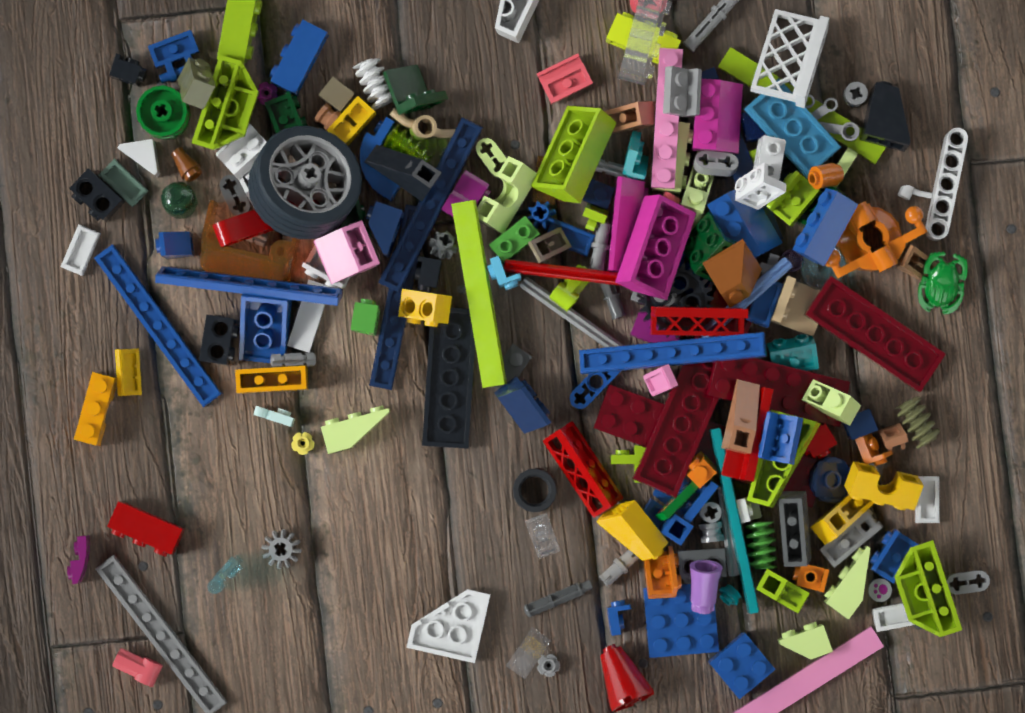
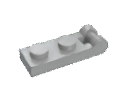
(850, 539)

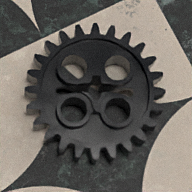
(699, 295)

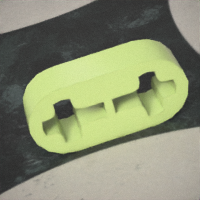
(846, 160)
(488, 162)

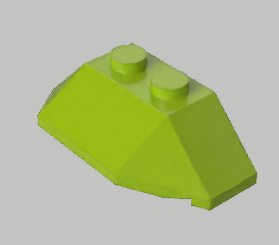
(229, 106)
(926, 591)

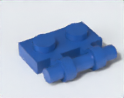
(172, 50)

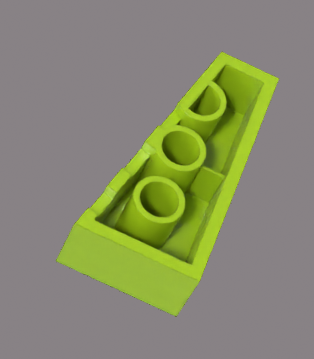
(773, 476)

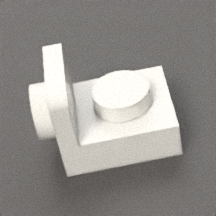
(748, 510)

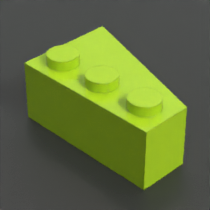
(239, 29)

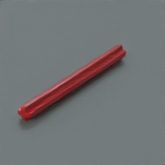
(561, 272)

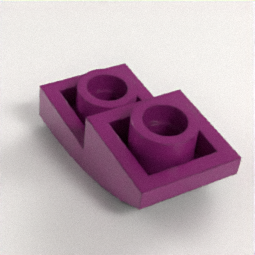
(78, 567)

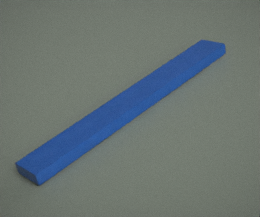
(249, 285)
(158, 325)
(672, 353)

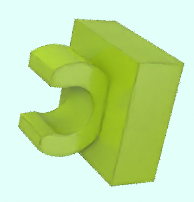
(595, 215)

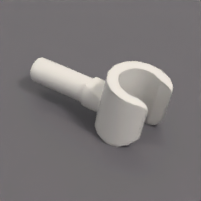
(906, 192)

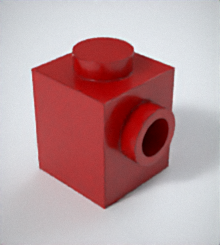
(821, 443)

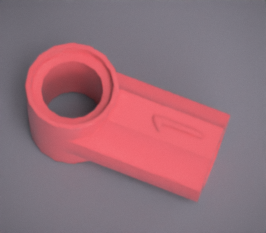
(142, 669)

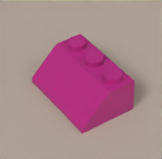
(719, 117)

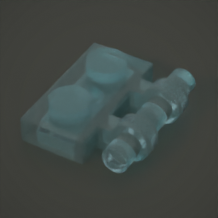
(229, 570)

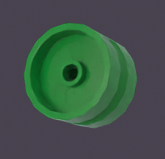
(153, 103)

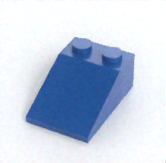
(263, 327)

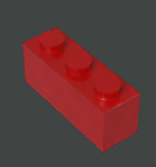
(145, 529)

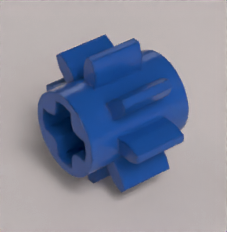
(536, 210)

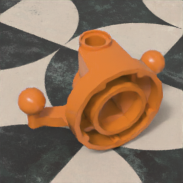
(859, 255)

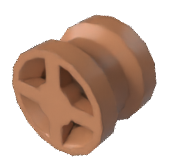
(326, 116)

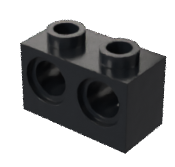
(99, 192)
(212, 339)

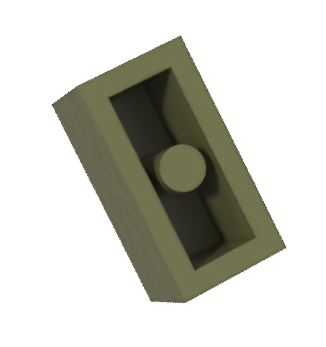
(196, 82)

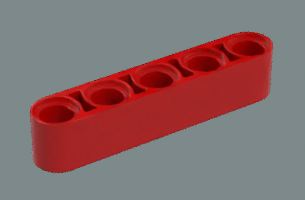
(242, 227)

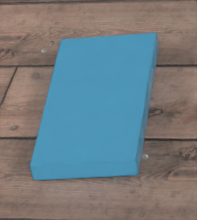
(806, 139)

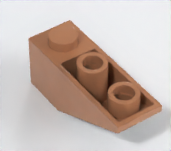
(742, 418)

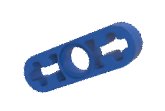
(588, 398)

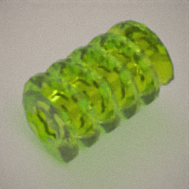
(404, 145)

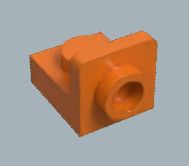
(869, 451)

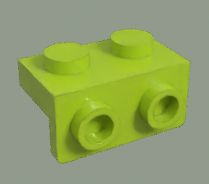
(795, 200)

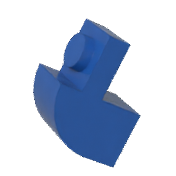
(673, 528)

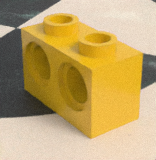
(352, 121)
(424, 306)

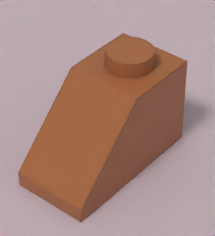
(633, 116)

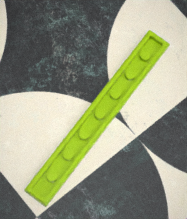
(744, 70)
(479, 293)

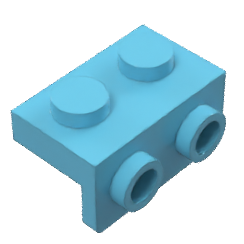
(497, 272)

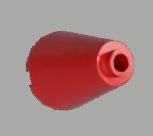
(623, 679)

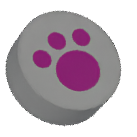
(879, 590)

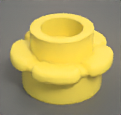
(296, 444)

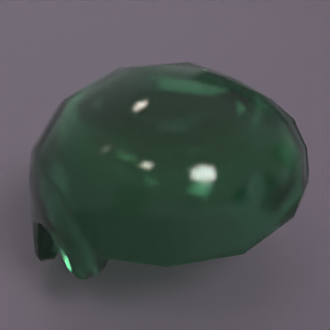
(179, 200)

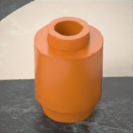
(825, 175)

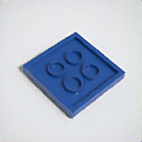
(677, 629)

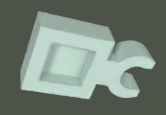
(281, 416)

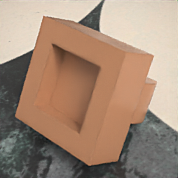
(893, 436)

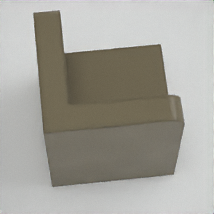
(336, 94)

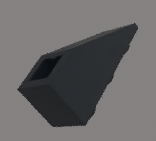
(405, 170)

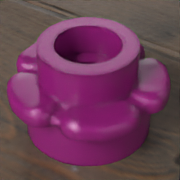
(271, 88)

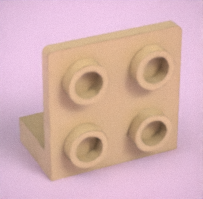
(793, 304)

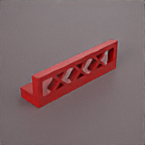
(700, 312)
(586, 466)

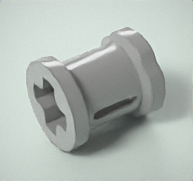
(717, 514)

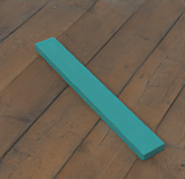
(735, 524)

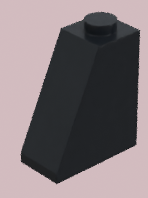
(885, 118)

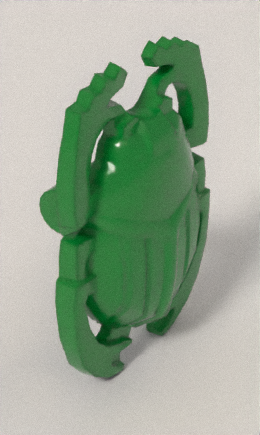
(942, 283)

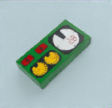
(675, 503)

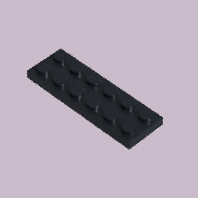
(449, 382)

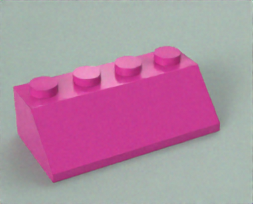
(627, 204)
(655, 247)

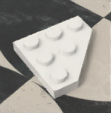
(452, 628)

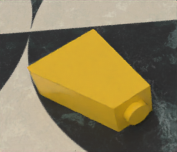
(634, 530)

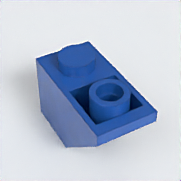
(175, 244)

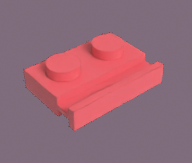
(564, 78)

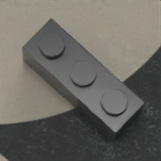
(795, 528)

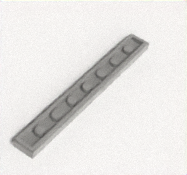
(161, 635)

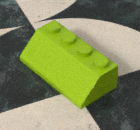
(574, 153)

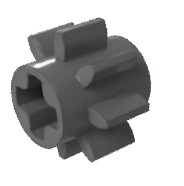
(443, 245)

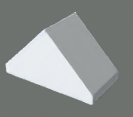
(143, 153)

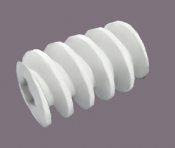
(374, 83)

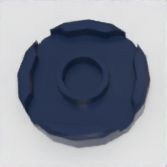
(828, 479)

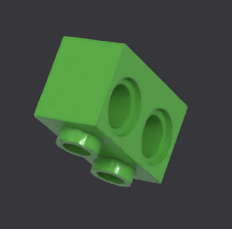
(514, 239)
(365, 317)

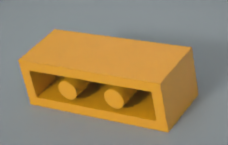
(271, 379)

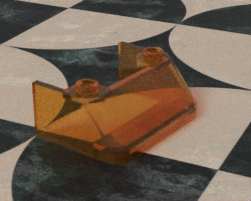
(238, 262)

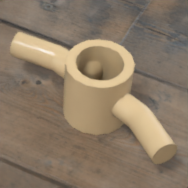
(413, 126)

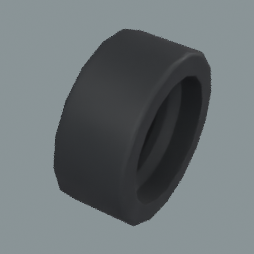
(551, 488)

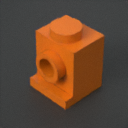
(701, 469)
(819, 581)

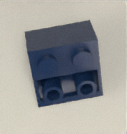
(520, 403)

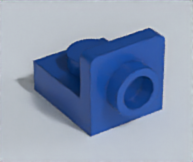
(616, 621)

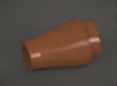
(186, 165)

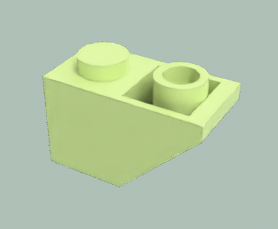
(832, 402)
(809, 642)

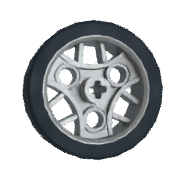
(304, 182)

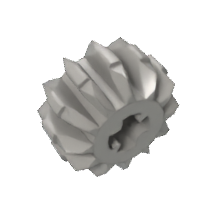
(273, 549)

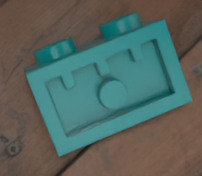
(635, 163)
(794, 352)

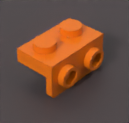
(662, 576)

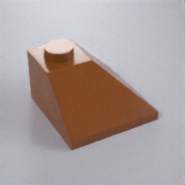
(734, 272)

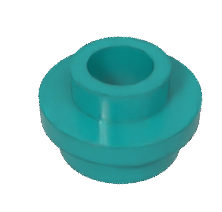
(729, 595)

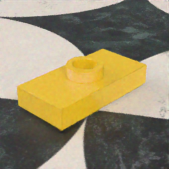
(128, 372)

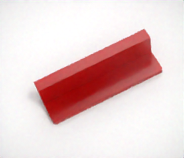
(742, 465)

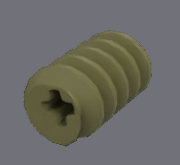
(918, 421)

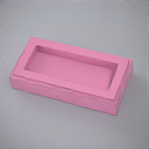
(660, 380)

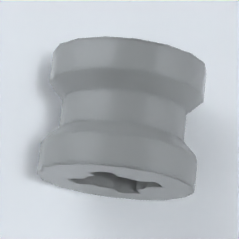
(852, 98)
(711, 532)

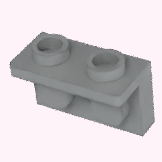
(682, 91)

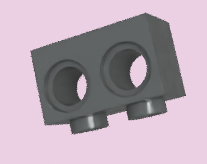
(700, 554)

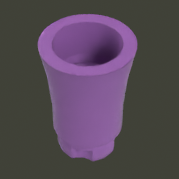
(704, 585)

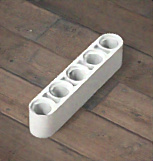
(953, 176)

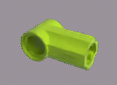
(568, 292)

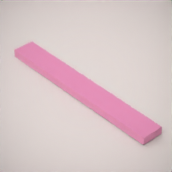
(815, 674)

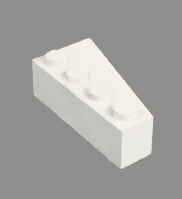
(514, 17)

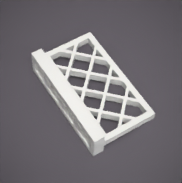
(807, 66)

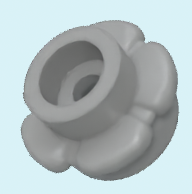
(543, 669)

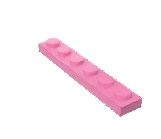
(665, 127)

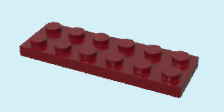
(874, 334)
(788, 385)

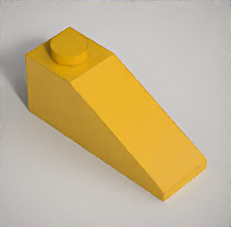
(839, 518)

